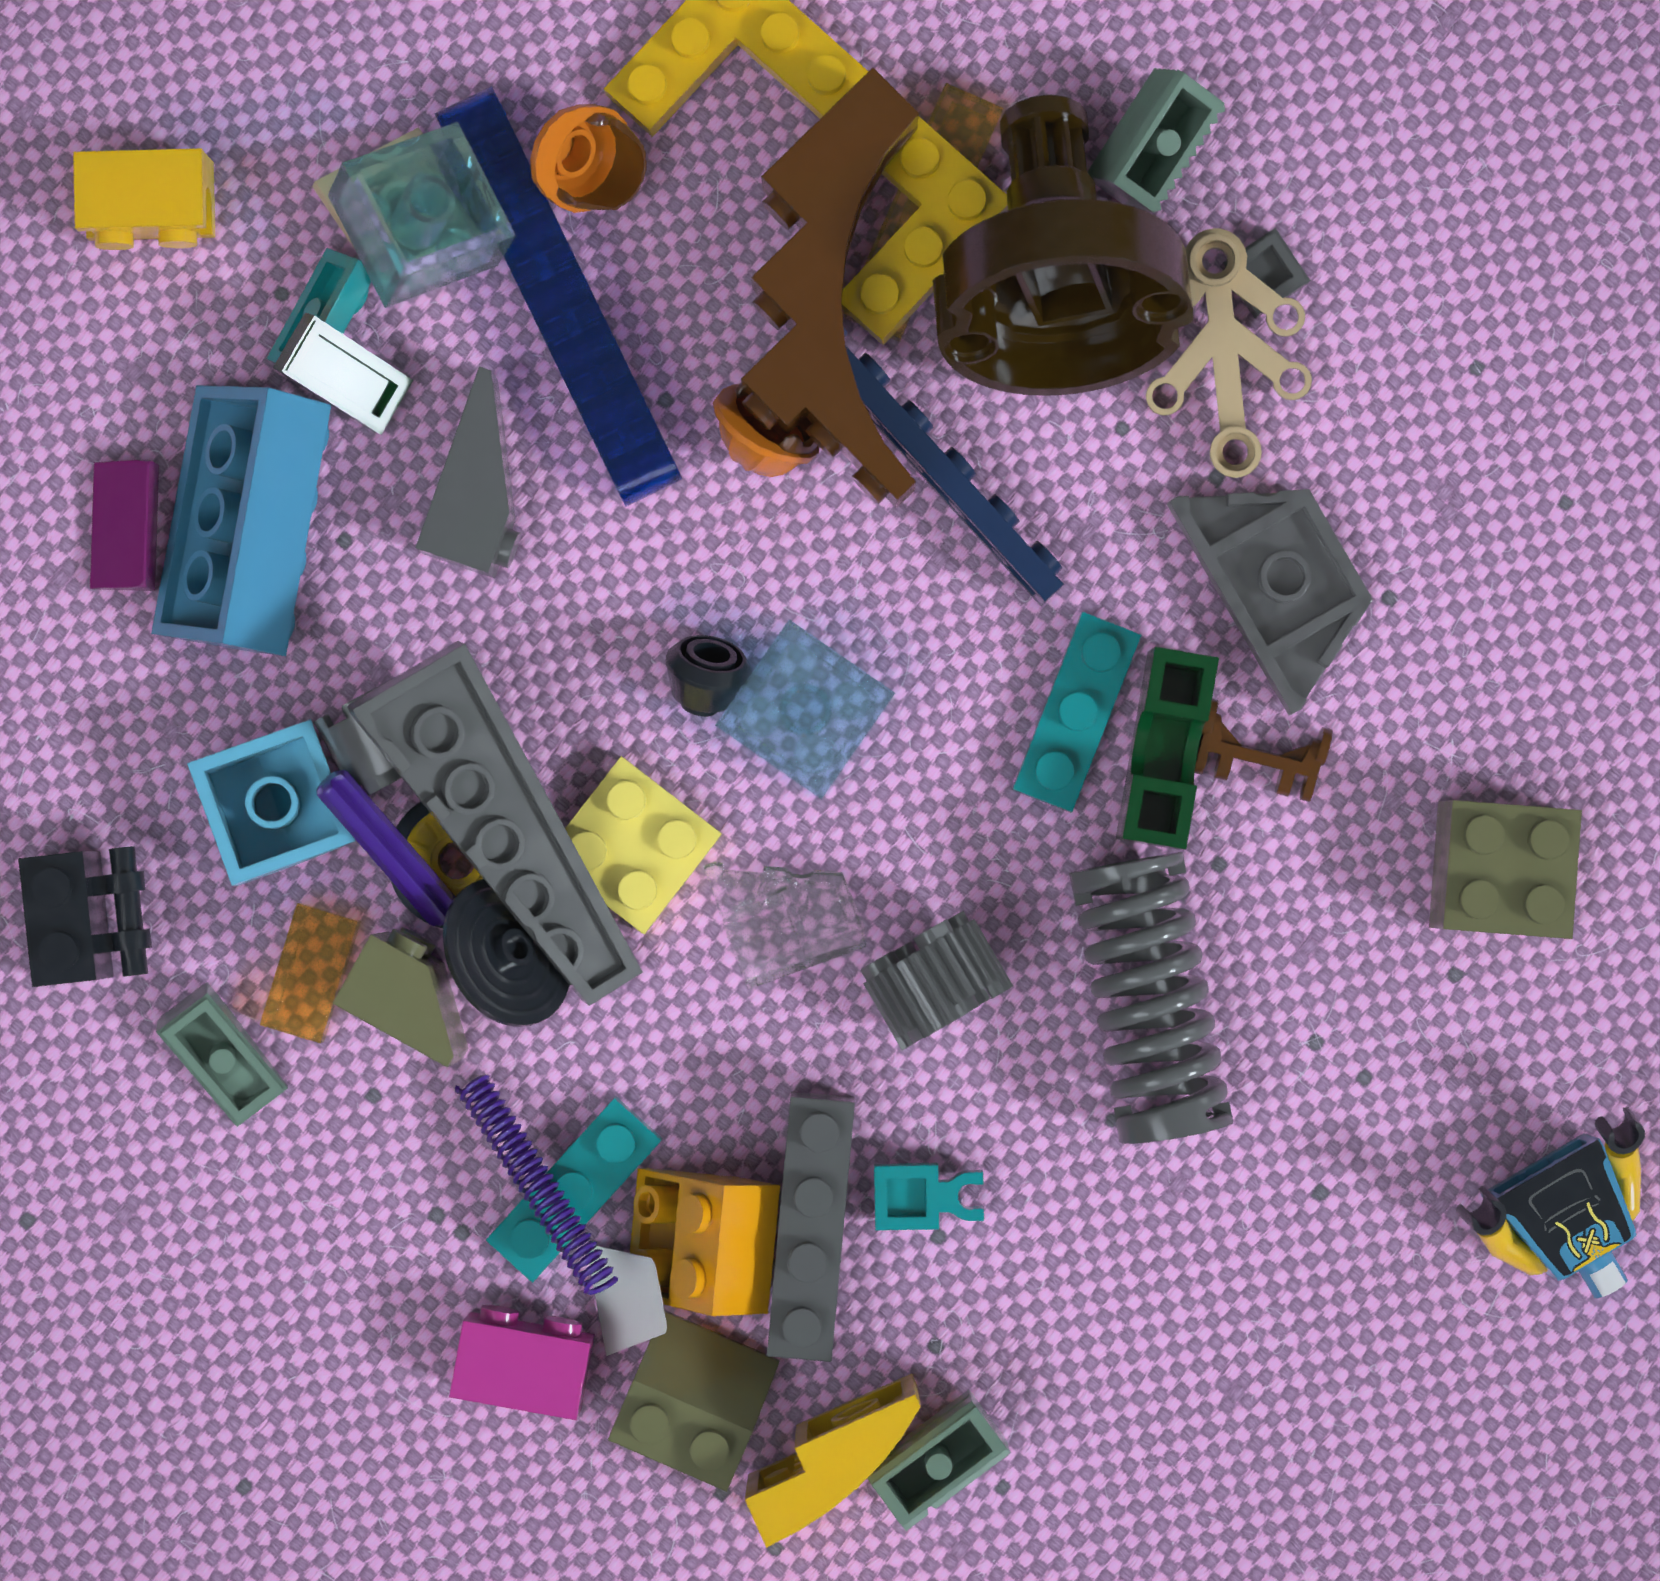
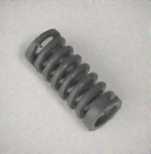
(1163, 976)

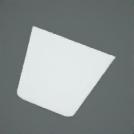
(633, 1306)

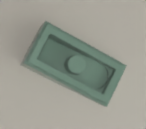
(220, 1054)

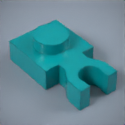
(913, 1196)

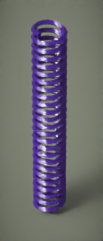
(509, 1131)

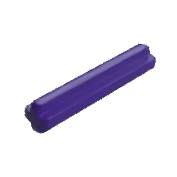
(386, 846)

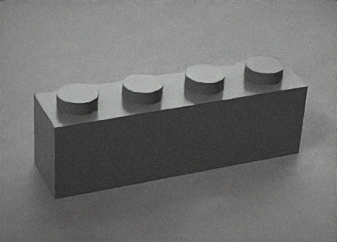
(811, 1226)

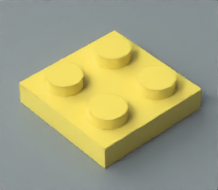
(638, 843)

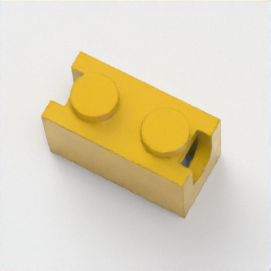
(144, 197)

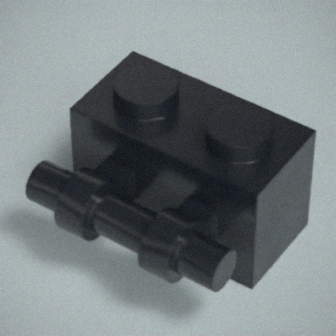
(69, 916)

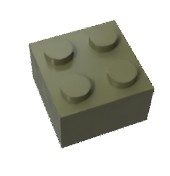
(1505, 869)

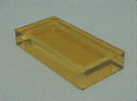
(310, 972)

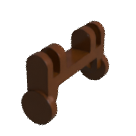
(1302, 760)

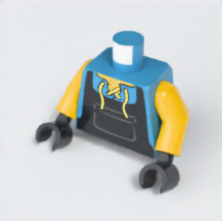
(1568, 1208)

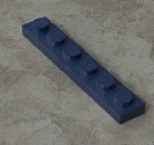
(951, 477)

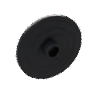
(498, 961)

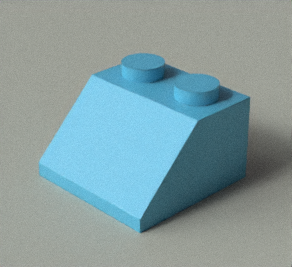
(267, 803)

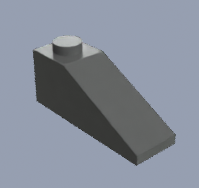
(473, 500)

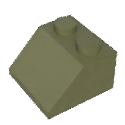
(405, 995)
(694, 1401)

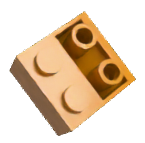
(707, 1239)

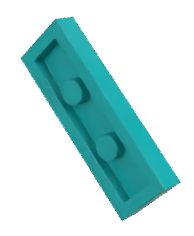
(1076, 712)
(589, 1176)

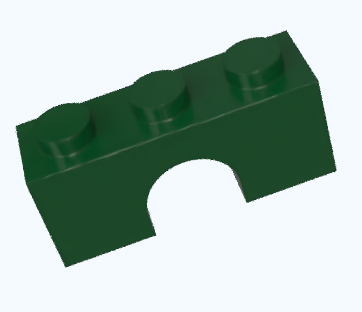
(1165, 747)

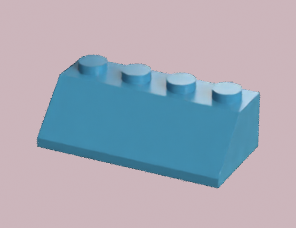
(242, 518)

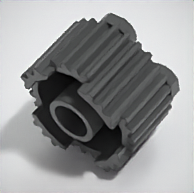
(936, 984)

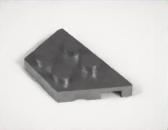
(1278, 579)

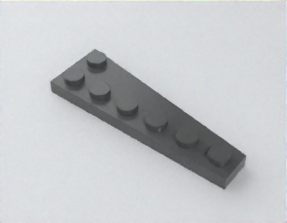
(475, 780)

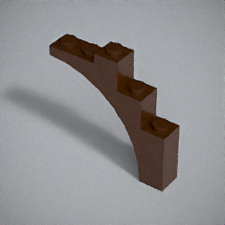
(822, 191)

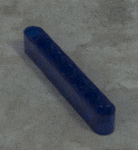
(566, 307)

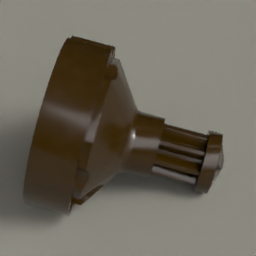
(1061, 283)

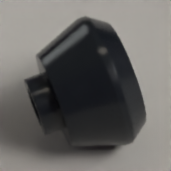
(706, 673)

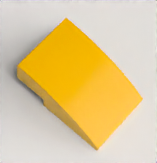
(830, 1460)

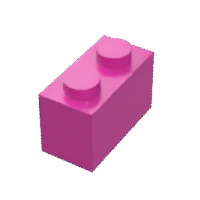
(522, 1362)

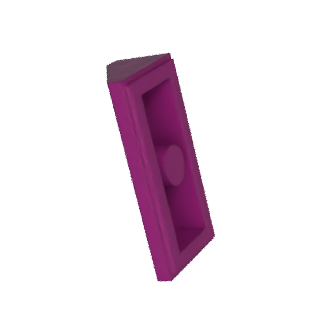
(124, 525)

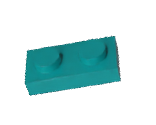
(332, 294)

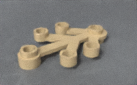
(1227, 338)

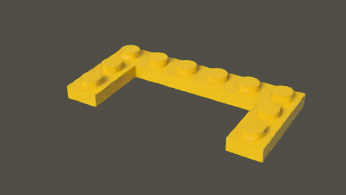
(818, 73)

